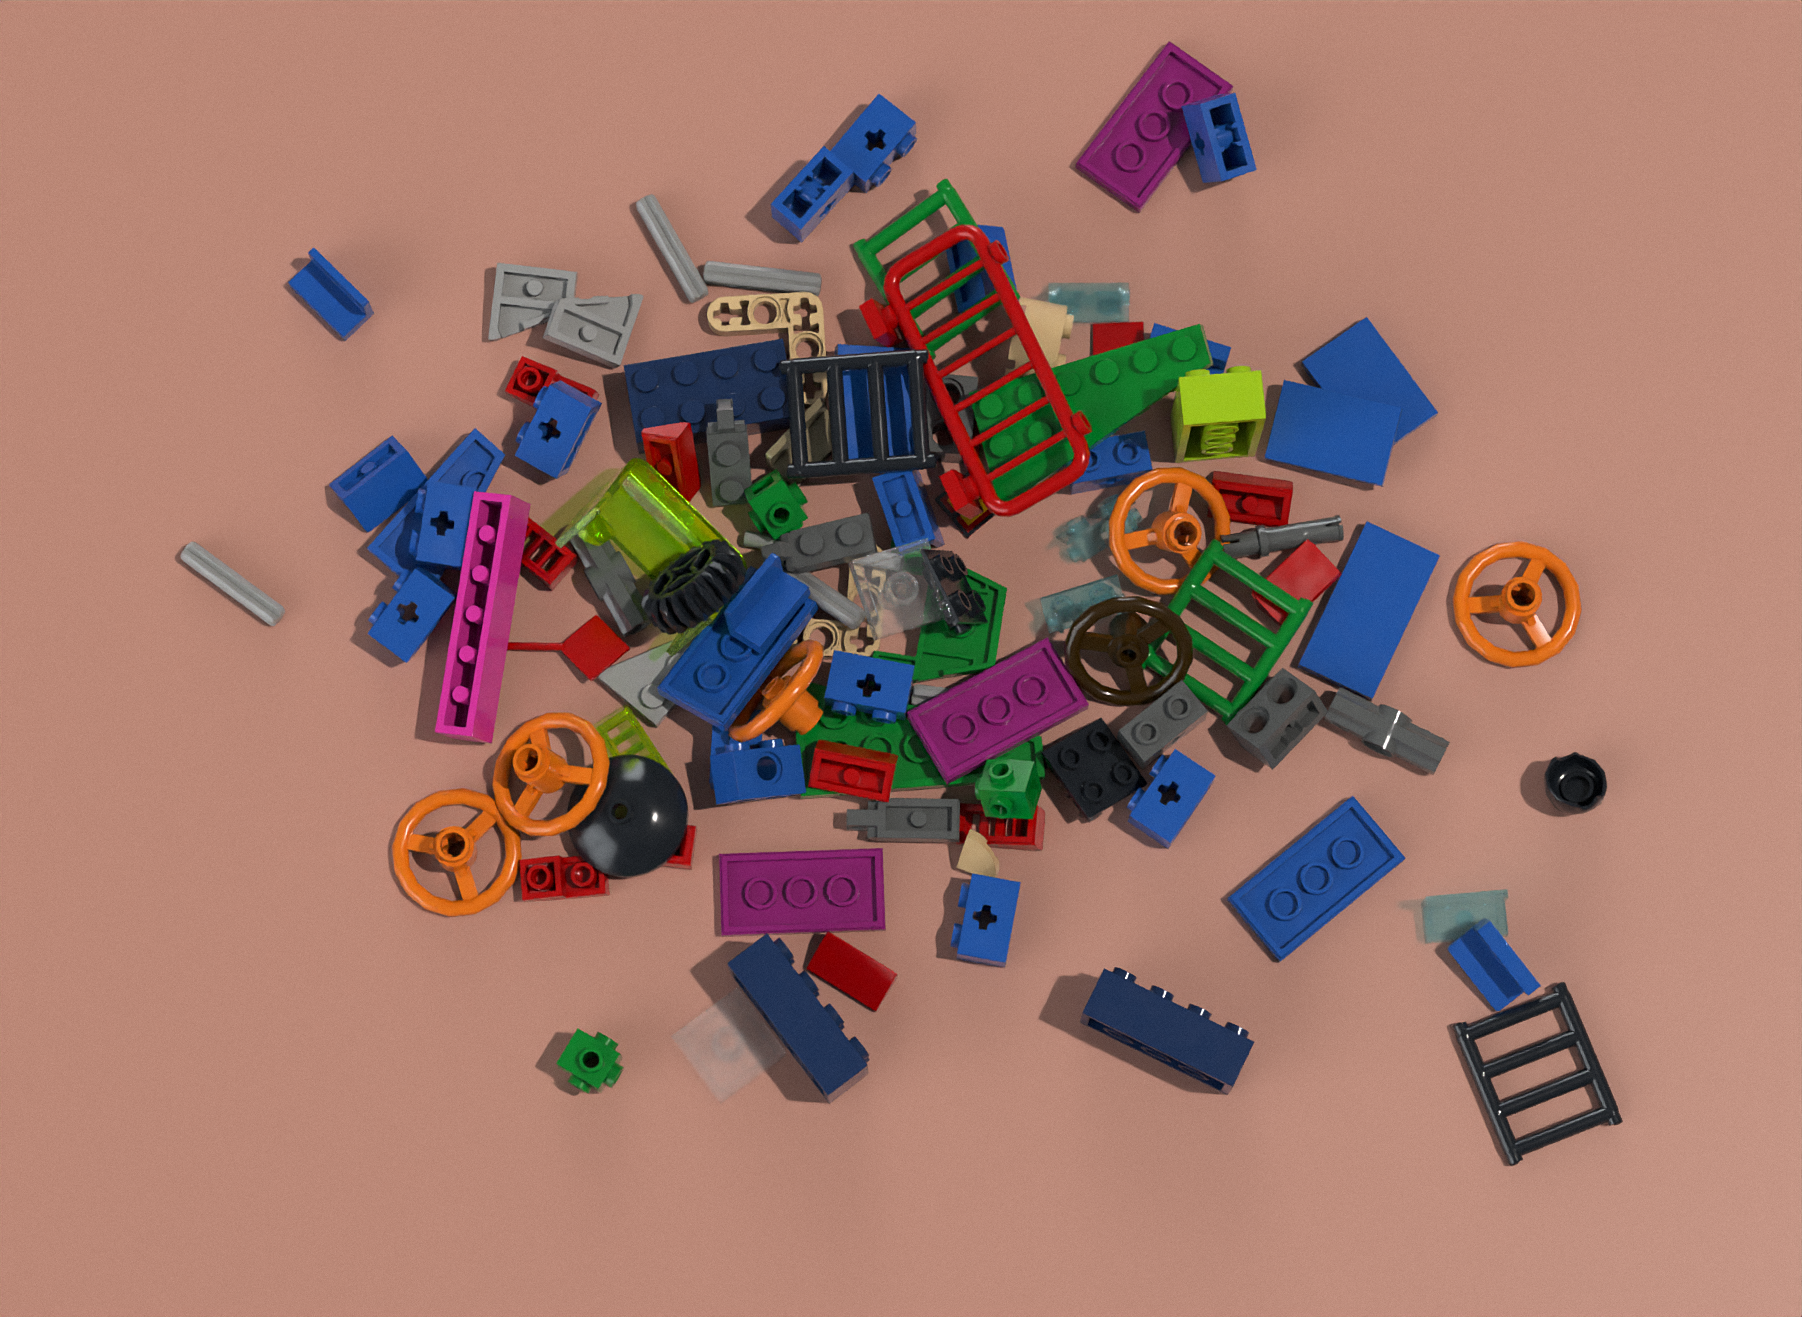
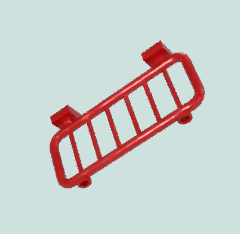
(883, 325)

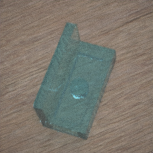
(1453, 914)

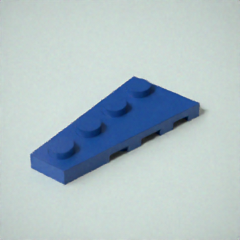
(470, 465)

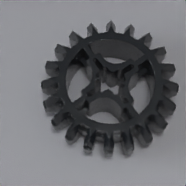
(693, 587)

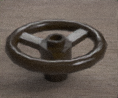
(1127, 647)

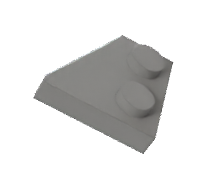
(526, 297)
(594, 326)
(638, 681)

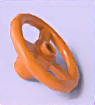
(1161, 533)
(1524, 589)
(785, 697)
(547, 773)
(460, 865)

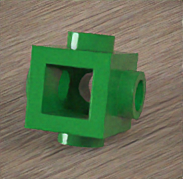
(776, 505)
(1008, 788)
(583, 1048)

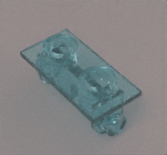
(1093, 300)
(1085, 532)
(1066, 606)

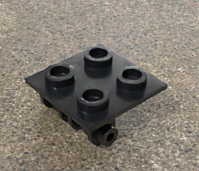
(962, 601)
(1093, 769)

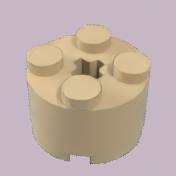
(1049, 325)

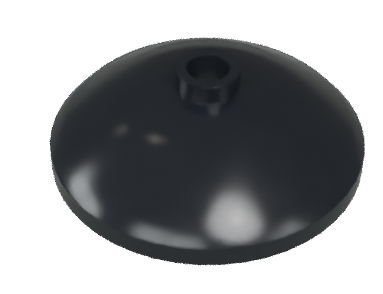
(652, 825)

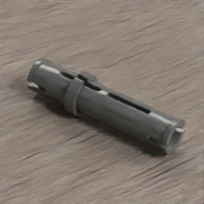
(1282, 537)

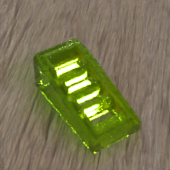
(615, 719)

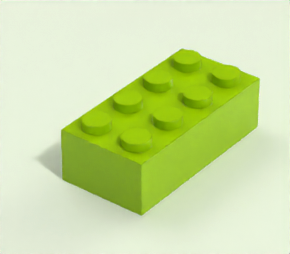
(1217, 414)

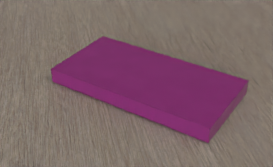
(1149, 128)
(997, 710)
(802, 892)

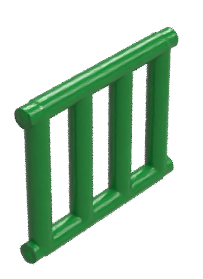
(868, 249)
(1275, 643)

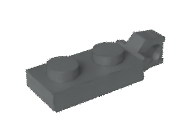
(728, 456)
(825, 544)
(908, 820)

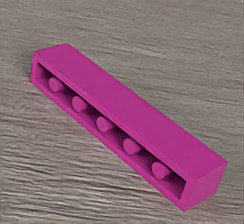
(482, 617)

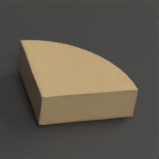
(978, 856)

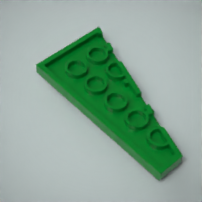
(1105, 387)
(914, 765)

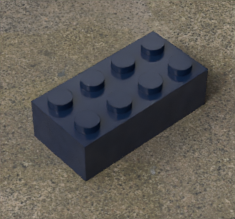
(690, 384)
(798, 1018)
(1166, 1030)

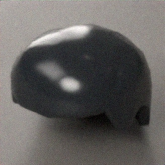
(1575, 783)

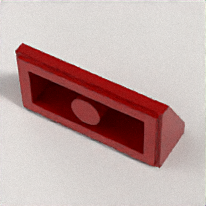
(673, 455)
(1254, 498)
(1302, 575)
(853, 770)
(852, 971)

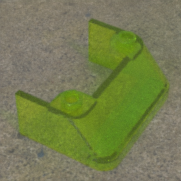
(647, 523)

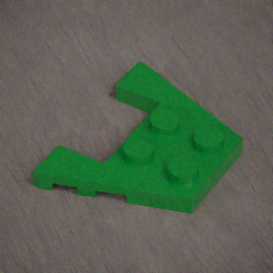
(947, 655)

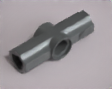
(613, 584)
(1386, 731)

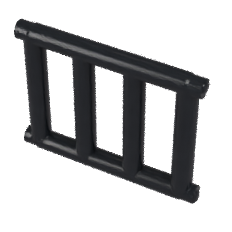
(834, 368)
(1575, 1036)

